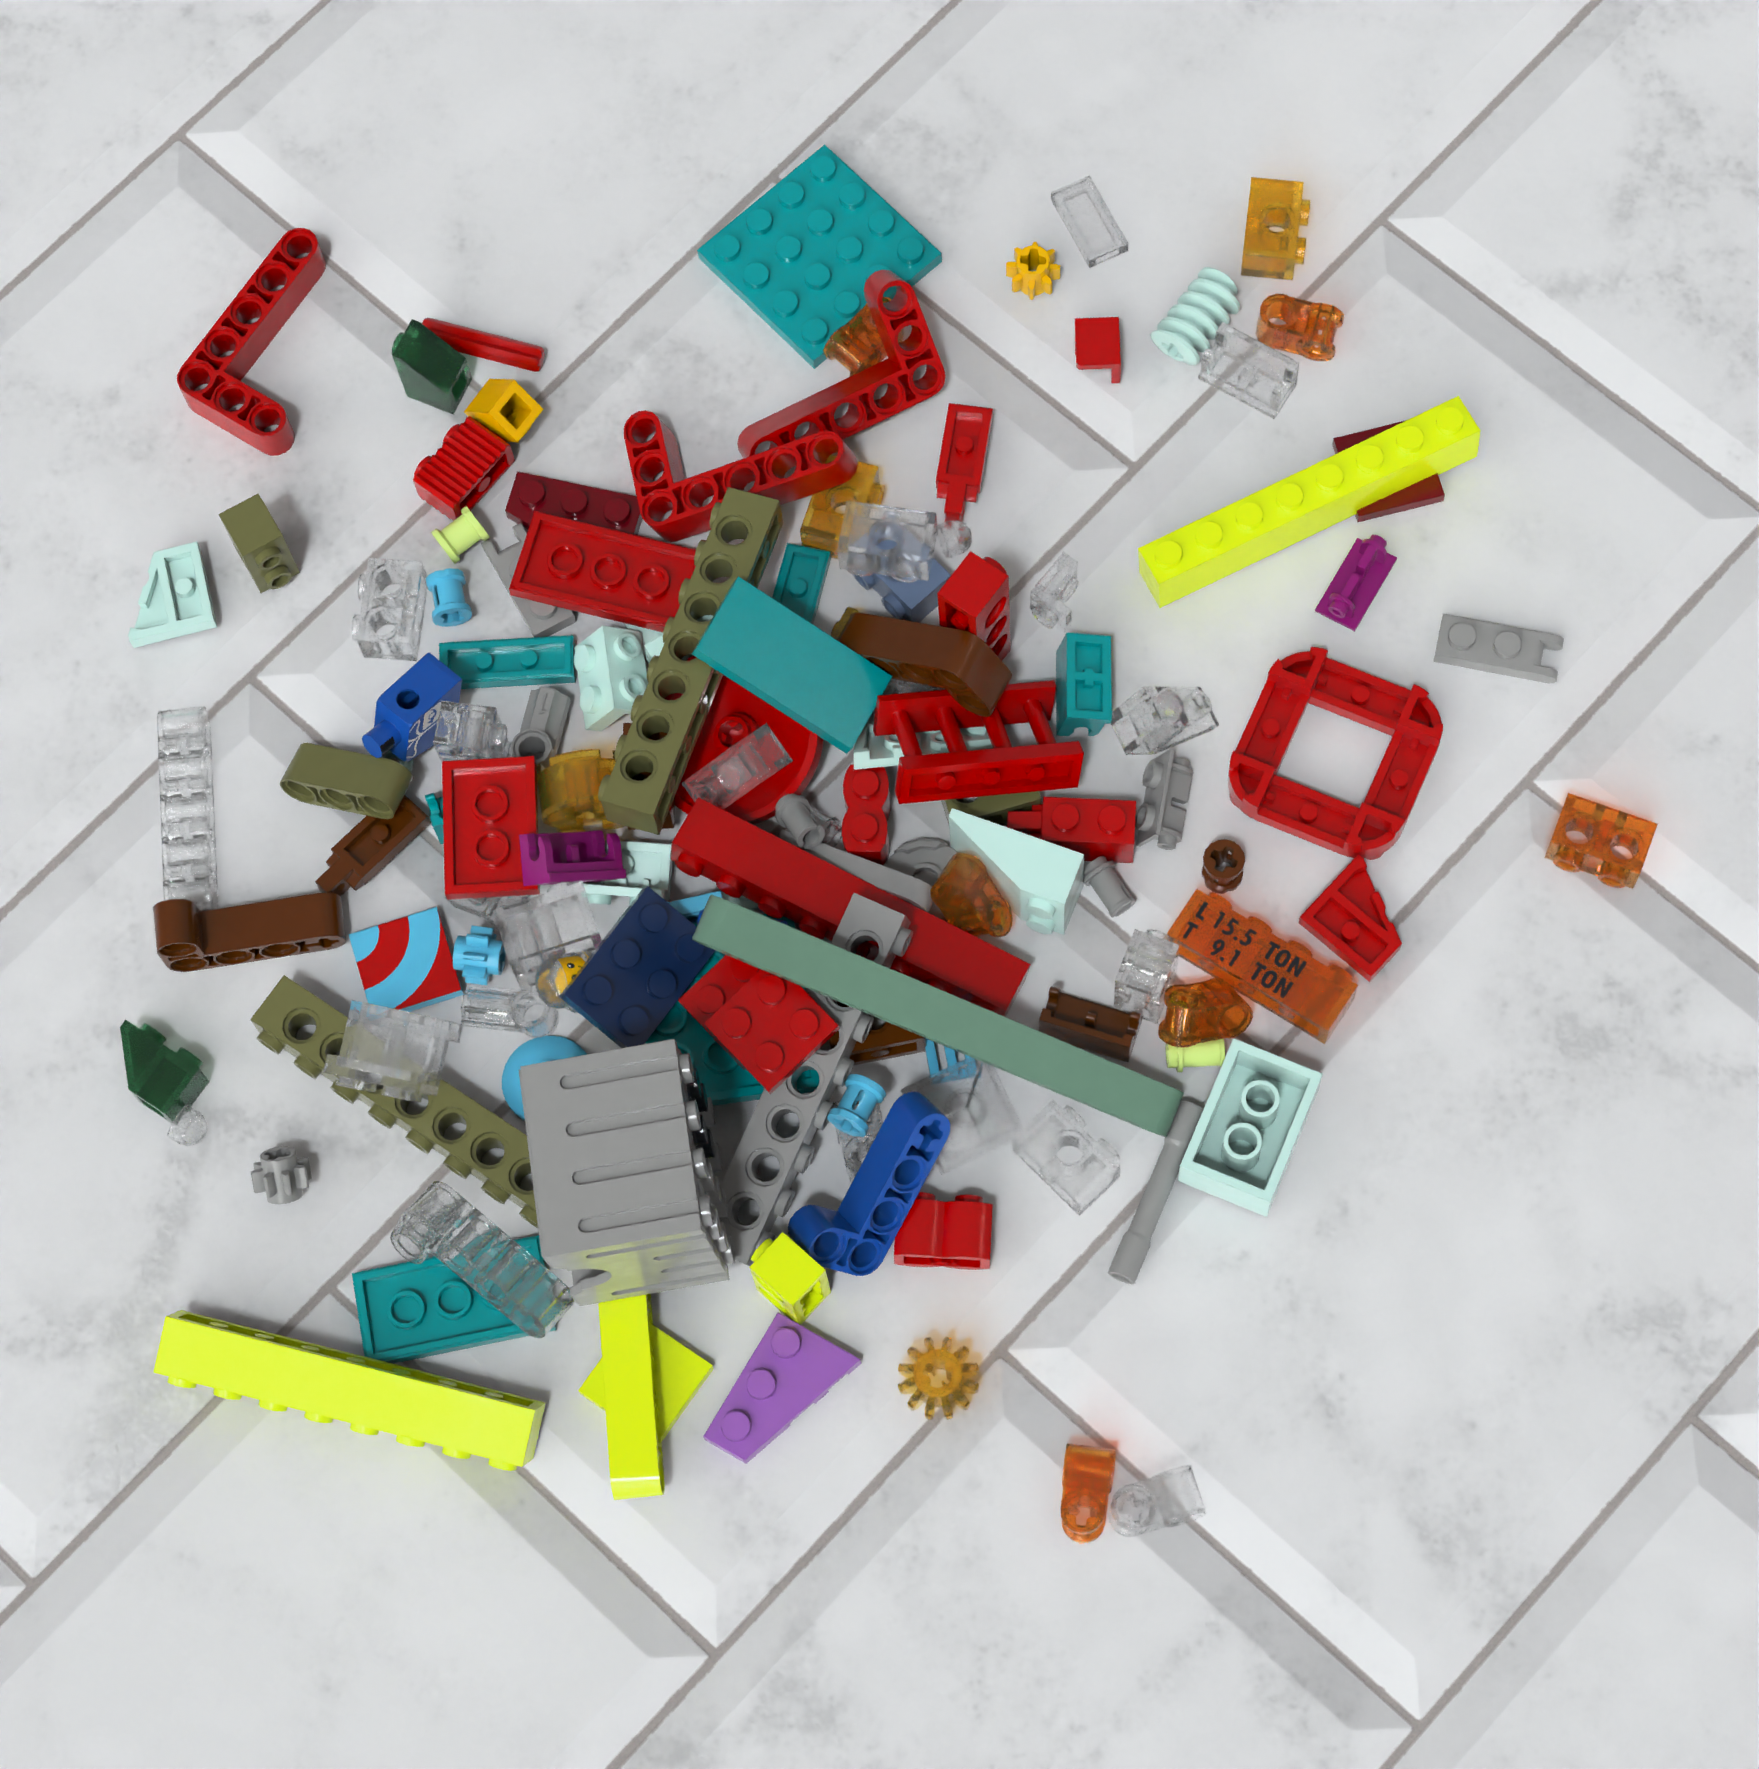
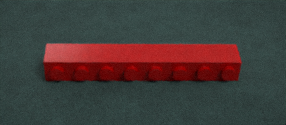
(816, 895)

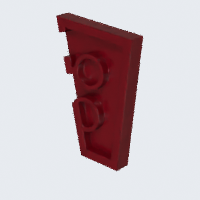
(572, 502)

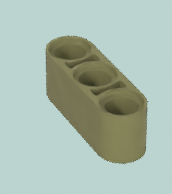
(346, 780)

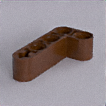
(931, 657)
(246, 932)

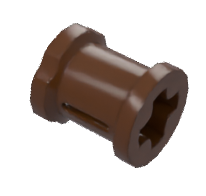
(1214, 857)

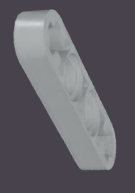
(890, 880)

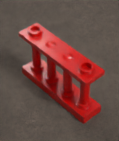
(977, 771)

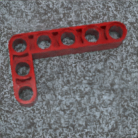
(248, 344)
(859, 389)
(765, 468)

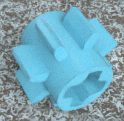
(479, 955)

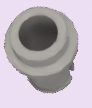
(795, 814)
(1108, 886)

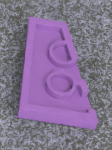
(776, 1386)

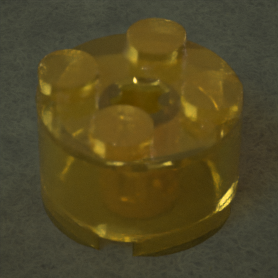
(571, 790)

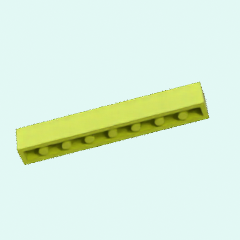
(1308, 501)
(349, 1389)

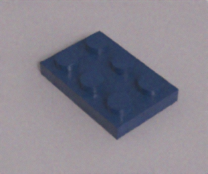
(637, 971)

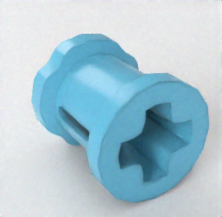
(448, 597)
(858, 1089)

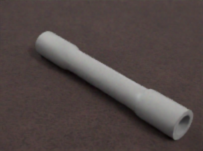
(1136, 1240)

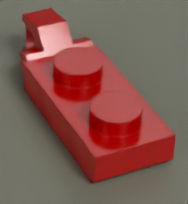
(962, 457)

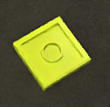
(676, 1379)

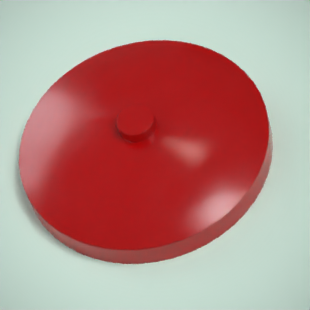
(730, 719)

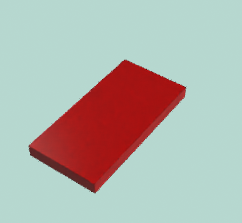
(601, 571)

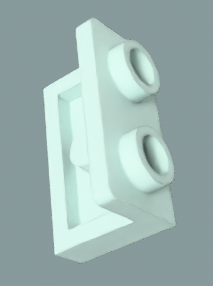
(609, 675)
(645, 866)

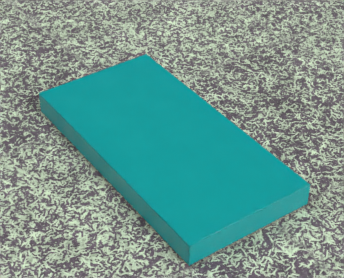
(792, 665)
(427, 1310)

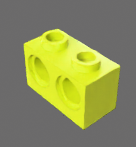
(789, 1278)

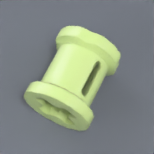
(460, 534)

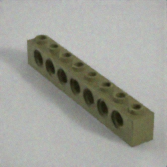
(648, 801)
(293, 1007)

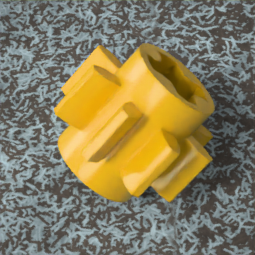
(1034, 282)

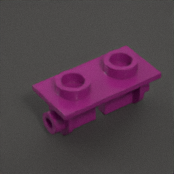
(1357, 582)

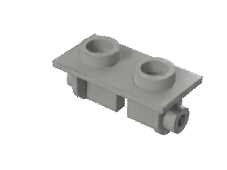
(1165, 782)

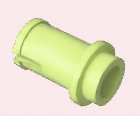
(1199, 1055)

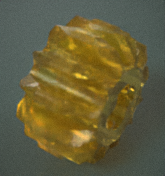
(956, 1372)

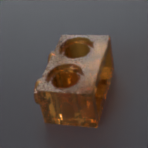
(1603, 829)

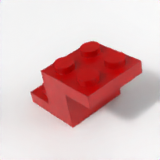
(759, 1019)

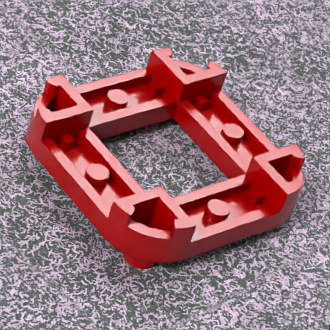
(1356, 696)

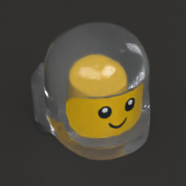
(556, 974)

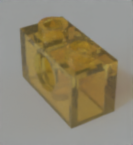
(1270, 205)
(822, 524)

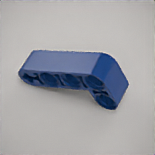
(881, 1193)

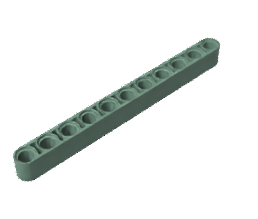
(937, 1015)

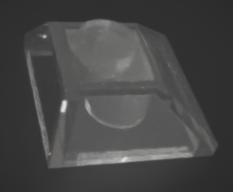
(976, 1108)

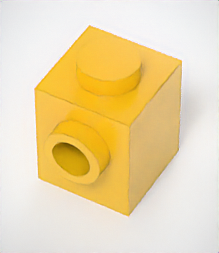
(504, 409)

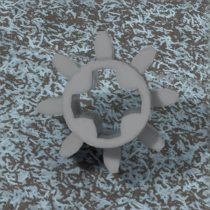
(281, 1175)

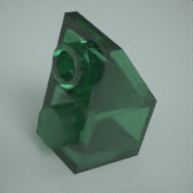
(430, 368)
(159, 1075)

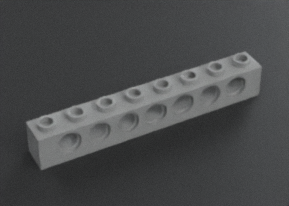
(861, 922)

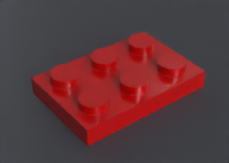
(483, 815)

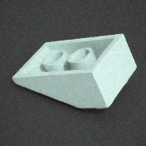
(1030, 873)

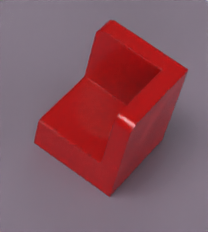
(1098, 345)

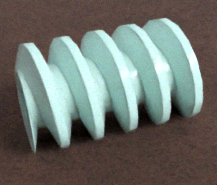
(1197, 316)

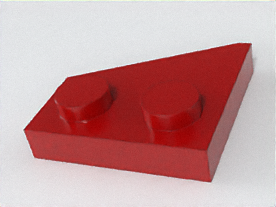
(1354, 921)

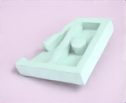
(174, 598)

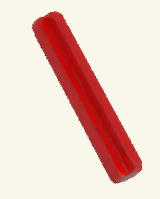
(488, 345)

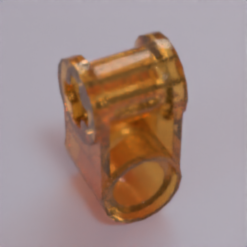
(1301, 326)
(858, 342)
(968, 896)
(1205, 1010)
(1086, 1484)

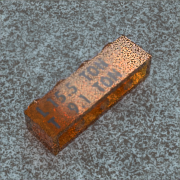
(1263, 965)

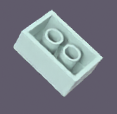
(1249, 1127)

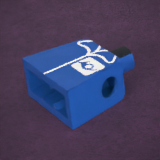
(410, 710)

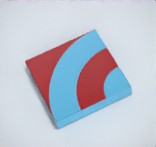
(406, 962)

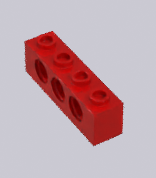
(978, 602)

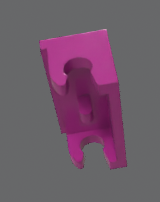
(570, 858)

